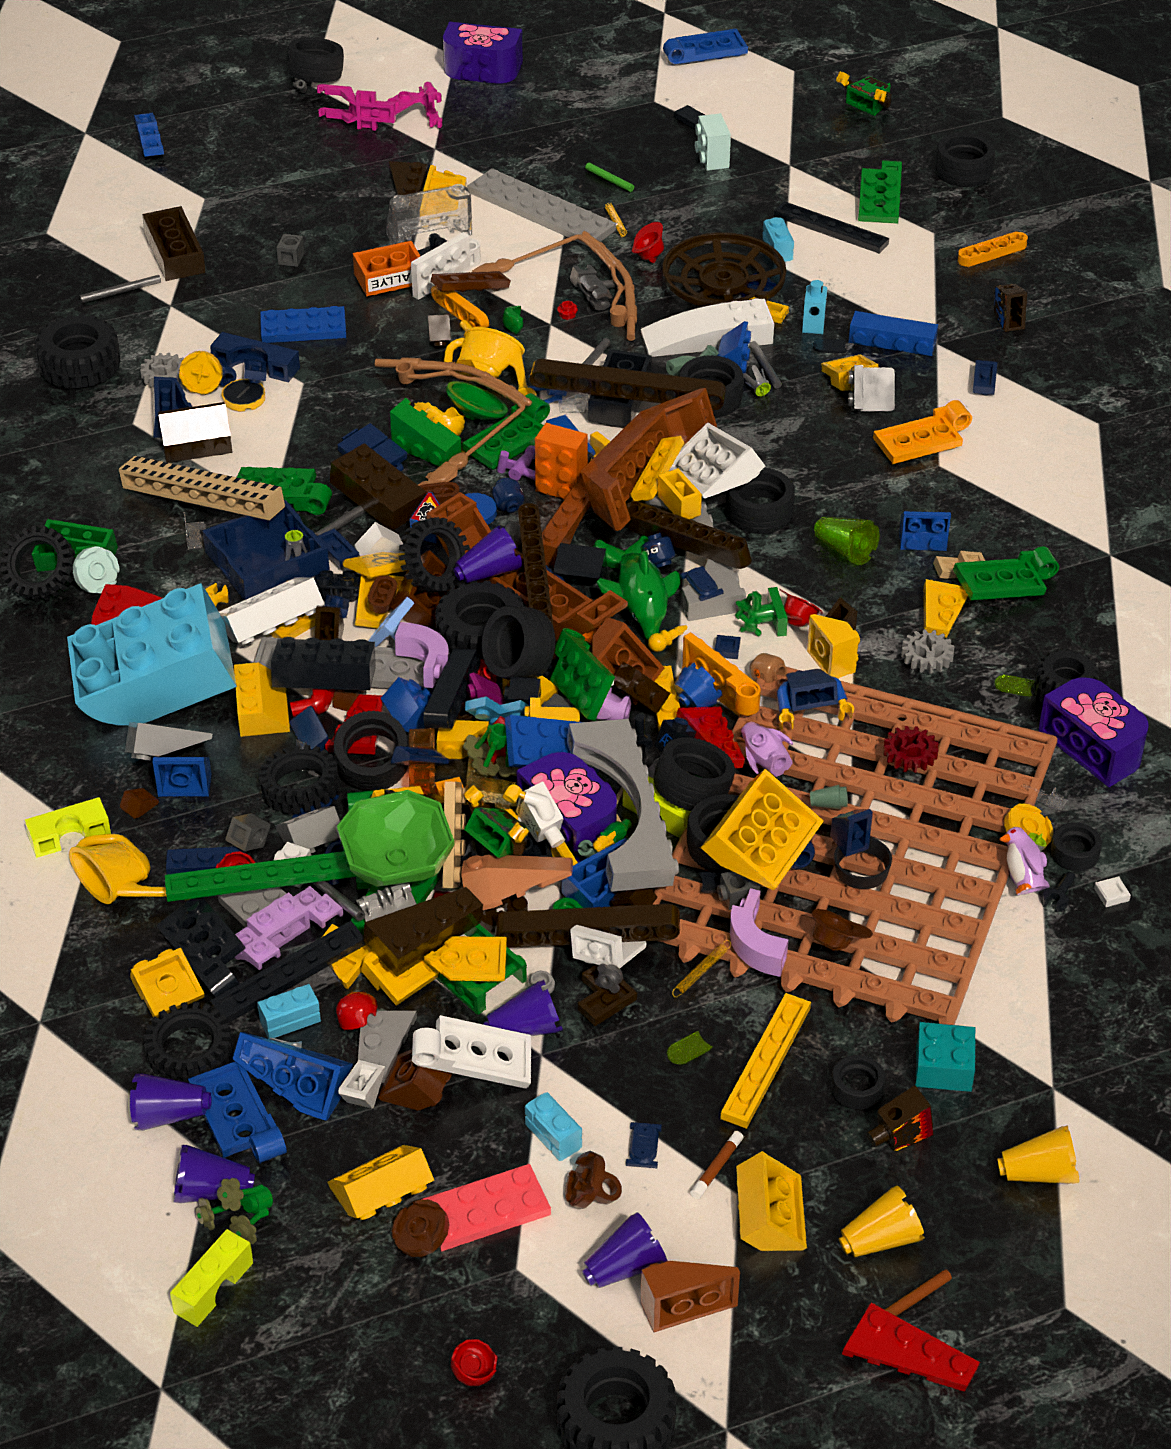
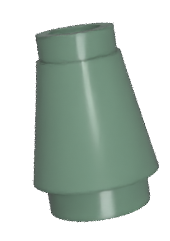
(830, 797)

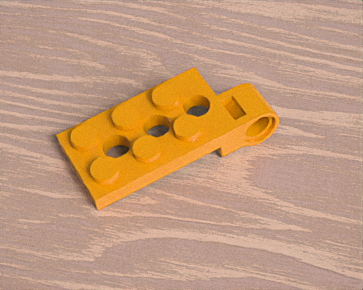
(948, 419)
(738, 690)

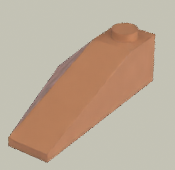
(499, 878)

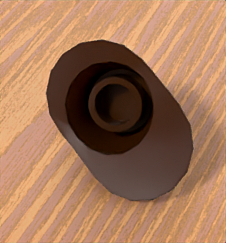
(836, 931)

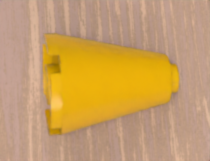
(1042, 1159)
(882, 1226)

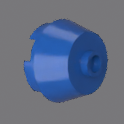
(696, 687)

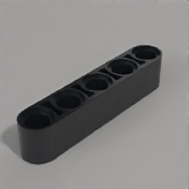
(451, 689)

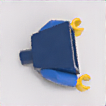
(811, 690)

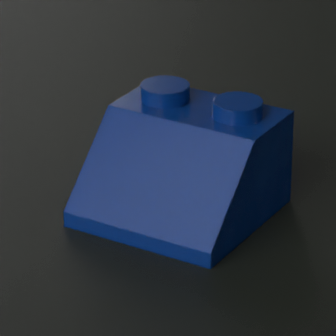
(182, 776)

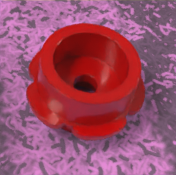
(567, 310)

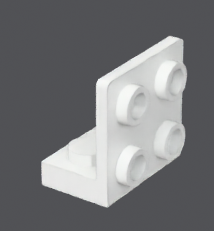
(602, 947)

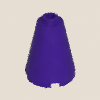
(488, 557)
(527, 1013)
(166, 1101)
(202, 1174)
(623, 1253)

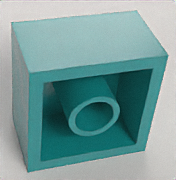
(945, 1056)

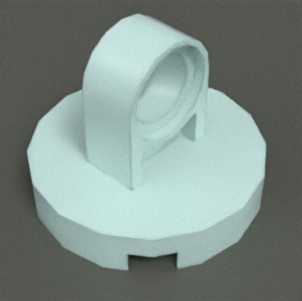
(95, 568)

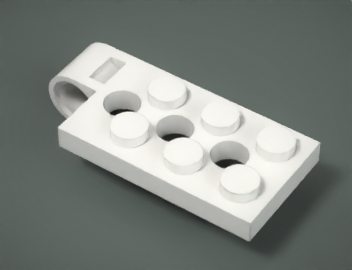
(453, 256)
(431, 1051)

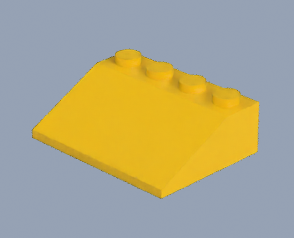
(763, 832)

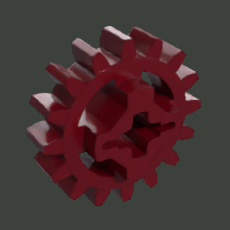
(910, 749)

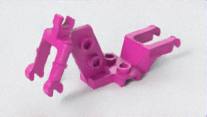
(369, 111)

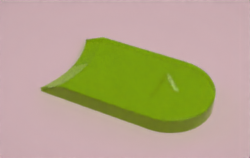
(1014, 685)
(687, 1049)

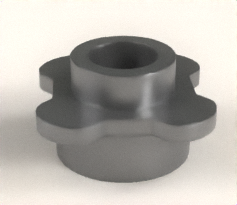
(609, 977)

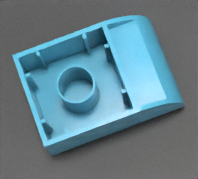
(152, 659)

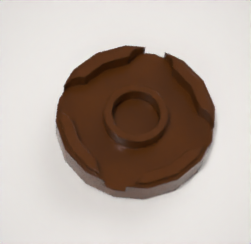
(420, 1228)

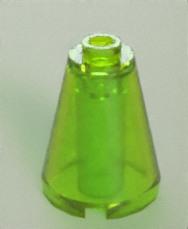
(849, 537)

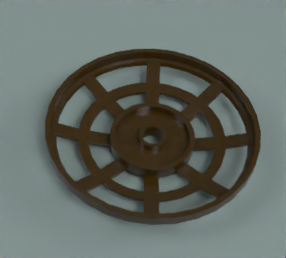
(723, 276)

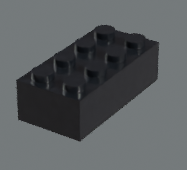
(618, 410)
(323, 664)

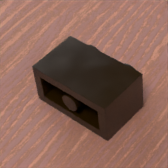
(640, 687)

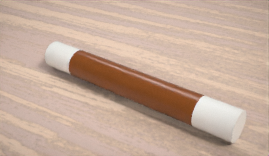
(716, 1165)

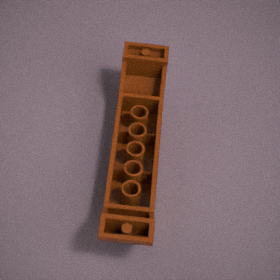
(622, 461)
(568, 605)

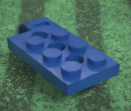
(705, 46)
(266, 1137)

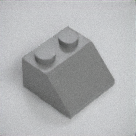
(311, 828)

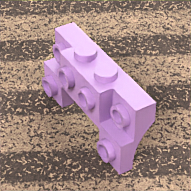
(283, 922)

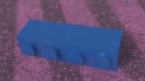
(893, 333)

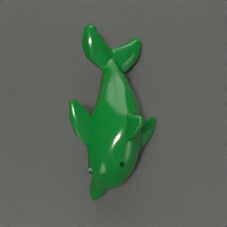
(639, 584)

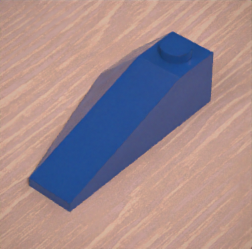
(297, 1074)

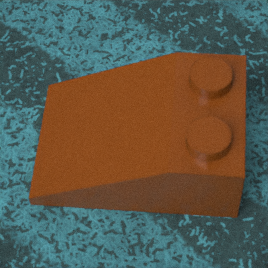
(686, 1291)

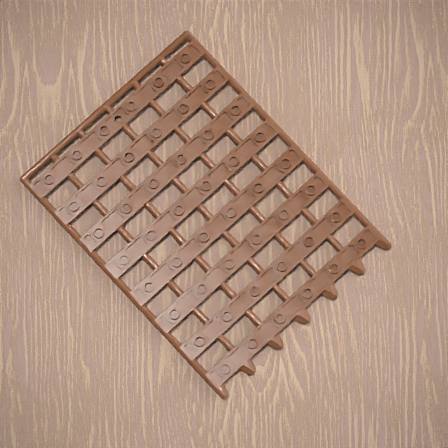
(929, 919)

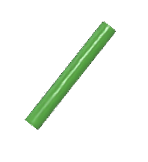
(610, 177)

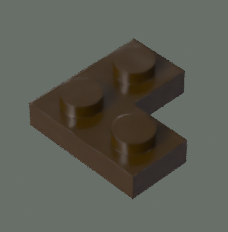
(603, 1002)

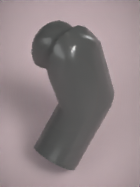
(301, 85)

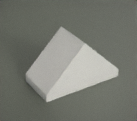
(378, 540)
(362, 1084)

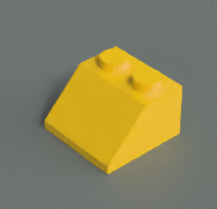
(833, 645)

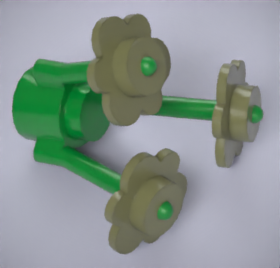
(478, 750)
(255, 1201)

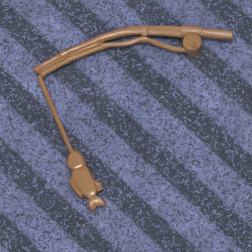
(619, 314)
(405, 370)

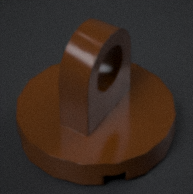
(586, 1182)

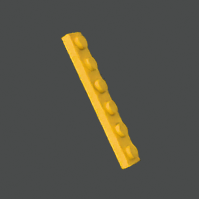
(765, 1061)

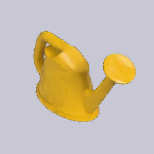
(491, 353)
(112, 868)

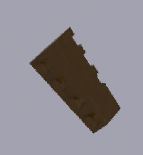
(413, 932)

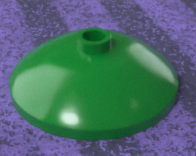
(475, 401)

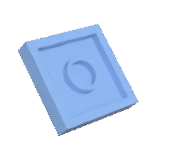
(391, 622)

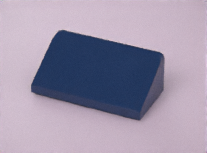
(309, 729)
(417, 756)

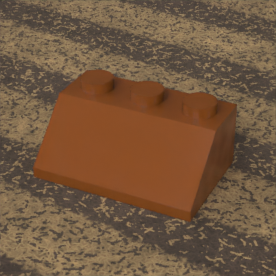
(618, 644)

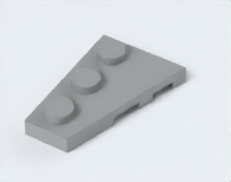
(383, 1037)

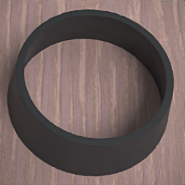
(877, 849)

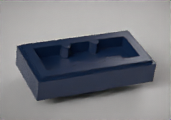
(338, 601)

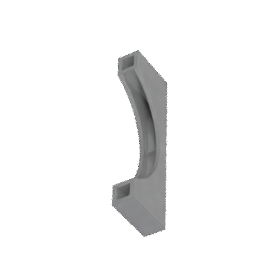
(720, 573)
(647, 855)

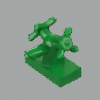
(762, 613)

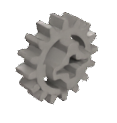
(160, 366)
(927, 651)

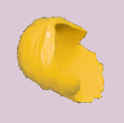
(449, 418)

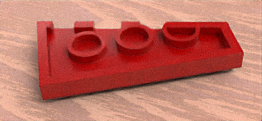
(713, 729)
(899, 1344)

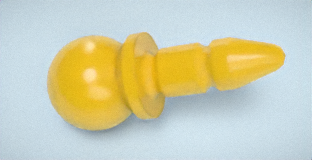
(658, 641)

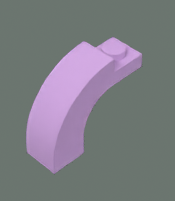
(423, 644)
(751, 944)

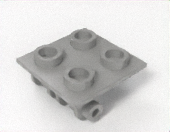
(386, 901)

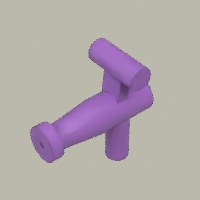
(518, 467)

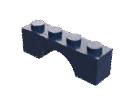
(233, 349)

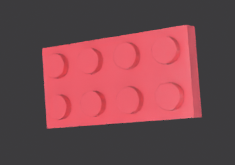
(492, 1205)

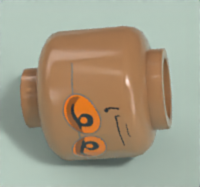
(766, 667)

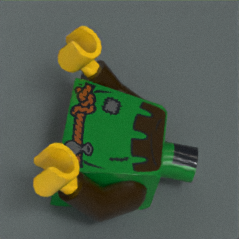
(867, 94)
(495, 827)

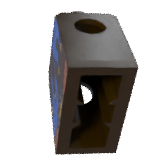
(1010, 306)

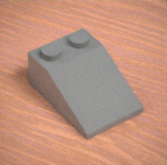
(154, 740)

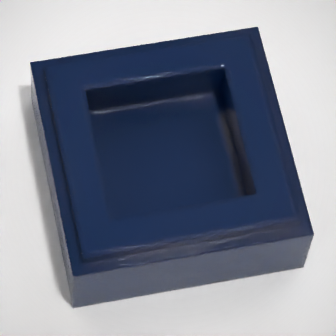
(728, 646)

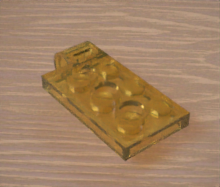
(491, 788)

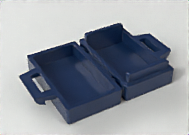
(375, 440)

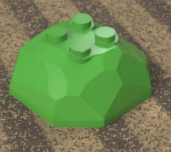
(395, 838)

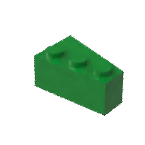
(422, 436)
(78, 536)

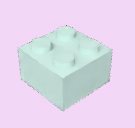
(713, 141)

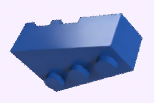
(589, 881)

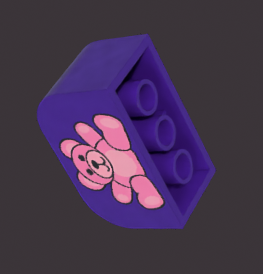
(482, 52)
(1096, 728)
(579, 793)

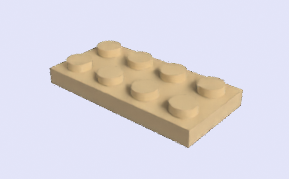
(452, 809)

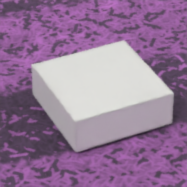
(1112, 891)

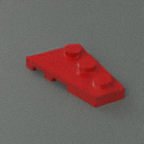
(366, 744)

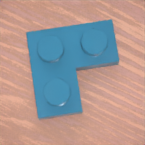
(488, 710)

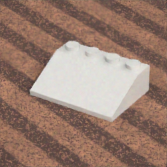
(717, 461)
(271, 608)

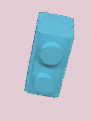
(779, 237)
(289, 1011)
(553, 1126)

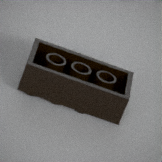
(173, 243)
(376, 486)

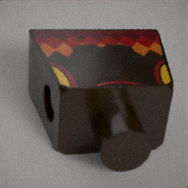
(903, 1121)

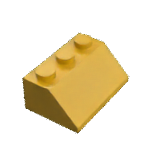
(259, 705)
(382, 1181)
(770, 1205)

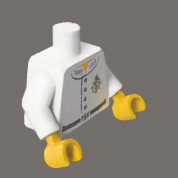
(537, 812)

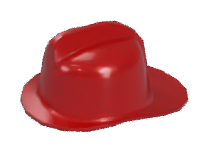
(649, 242)
(799, 610)

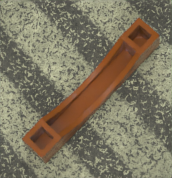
(565, 521)

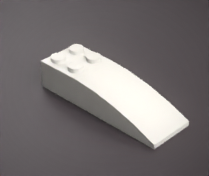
(706, 325)

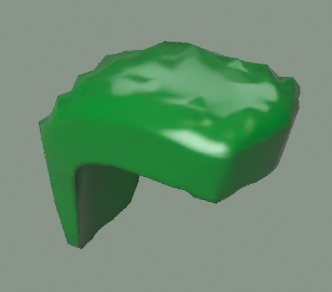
(512, 319)

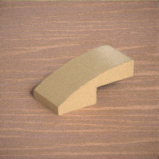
(945, 565)

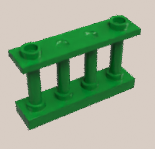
(473, 993)

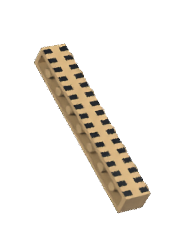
(202, 487)

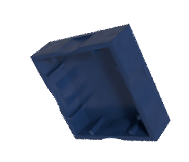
(253, 551)

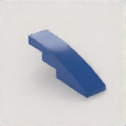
(149, 134)

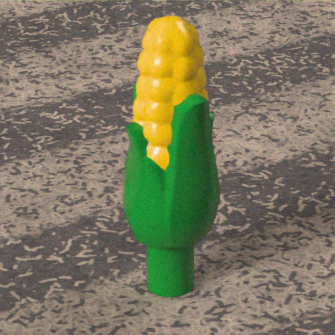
(612, 834)

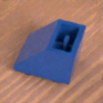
(735, 345)
(924, 530)
(407, 702)

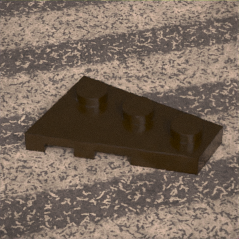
(408, 176)

